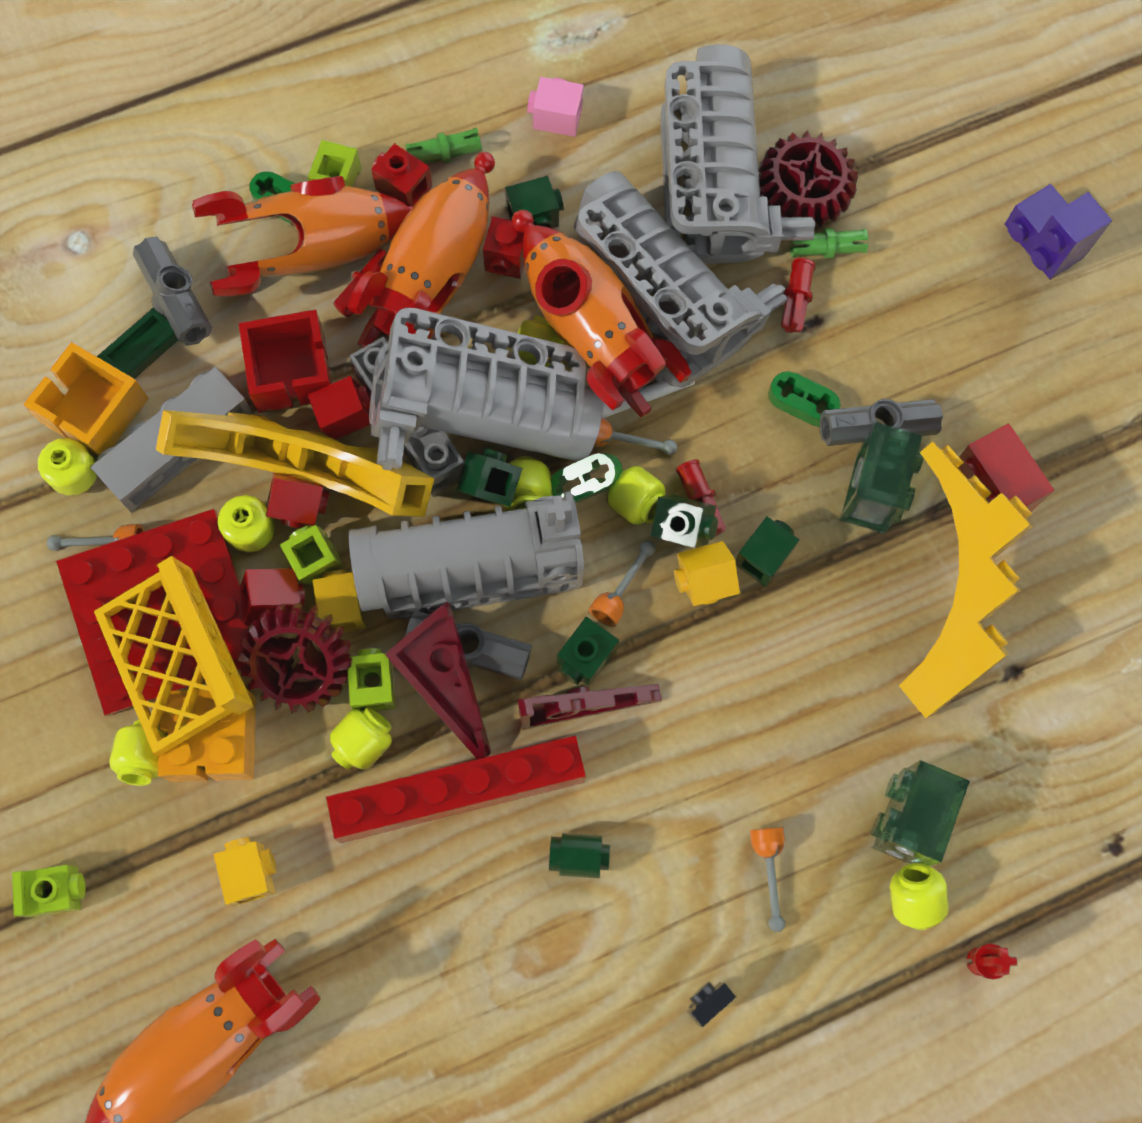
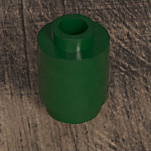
(579, 855)

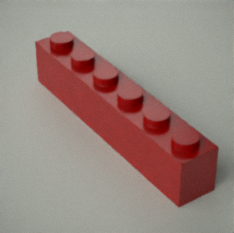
(455, 789)

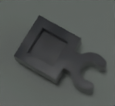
(709, 1002)

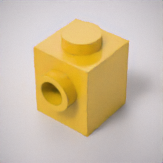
(707, 574)
(338, 596)
(245, 871)

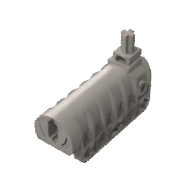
(721, 163)
(668, 280)
(479, 391)
(469, 559)

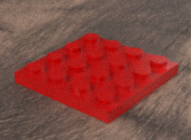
(116, 567)

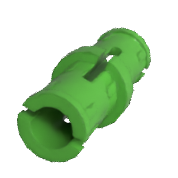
(446, 146)
(831, 243)

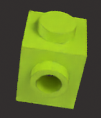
(311, 553)

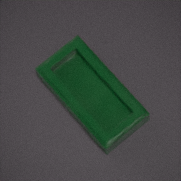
(140, 344)

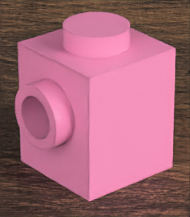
(556, 106)

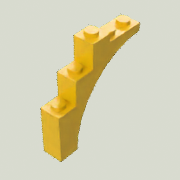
(301, 454)
(984, 531)

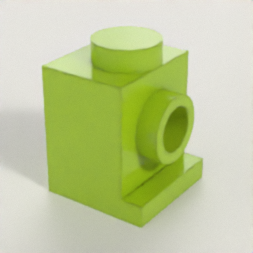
(334, 161)
(365, 664)
(30, 896)

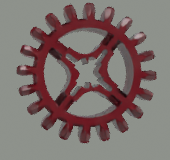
(830, 181)
(264, 651)

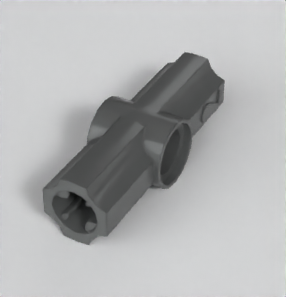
(172, 291)
(854, 423)
(494, 651)

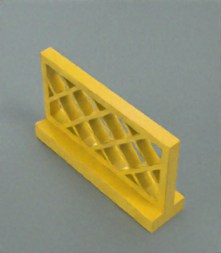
(206, 645)

